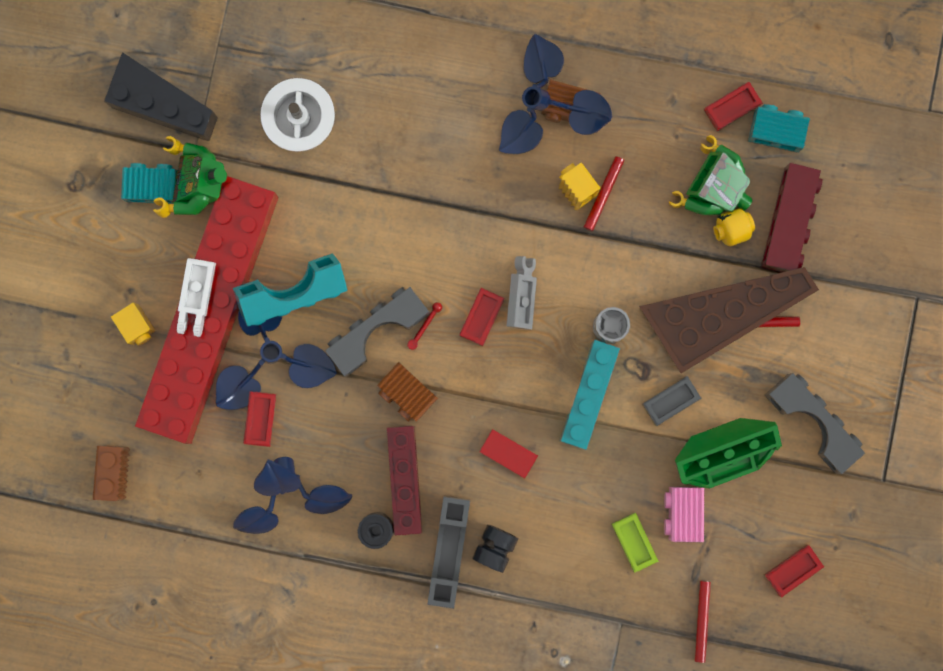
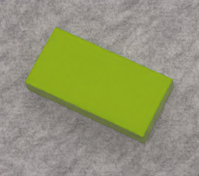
(634, 542)

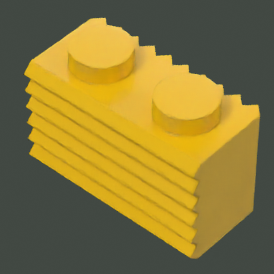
(578, 185)

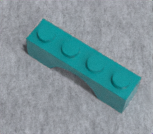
(321, 281)
(589, 395)

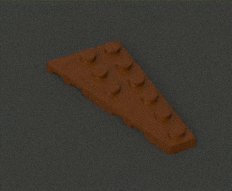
(709, 320)

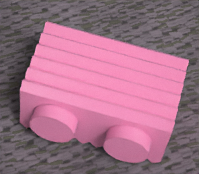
(685, 514)

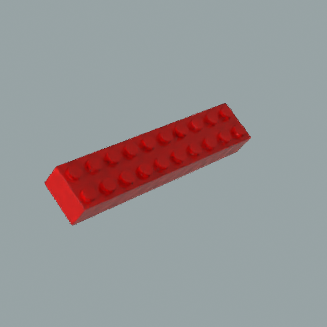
(191, 362)

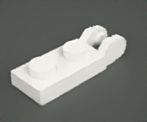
(195, 294)

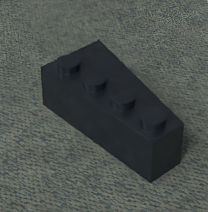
(152, 98)

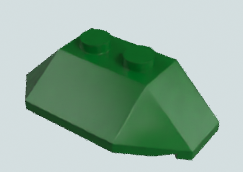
(727, 452)

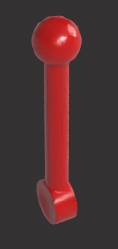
(412, 344)

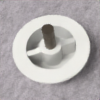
(297, 114)

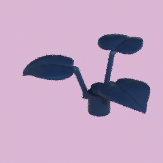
(589, 108)
(308, 368)
(280, 478)

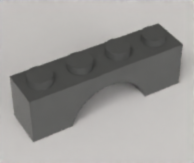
(349, 352)
(837, 447)
(448, 552)

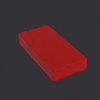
(733, 106)
(481, 316)
(259, 419)
(508, 453)
(794, 570)

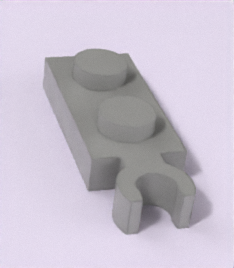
(522, 294)

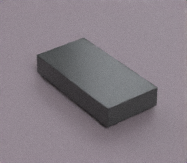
(671, 401)

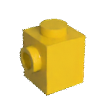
(133, 324)

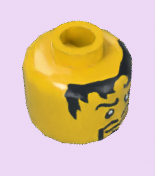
(734, 227)

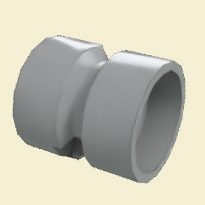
(611, 325)

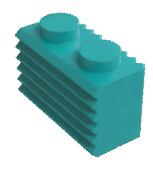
(779, 128)
(147, 184)

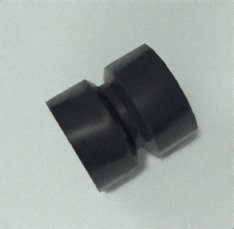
(375, 530)
(495, 548)

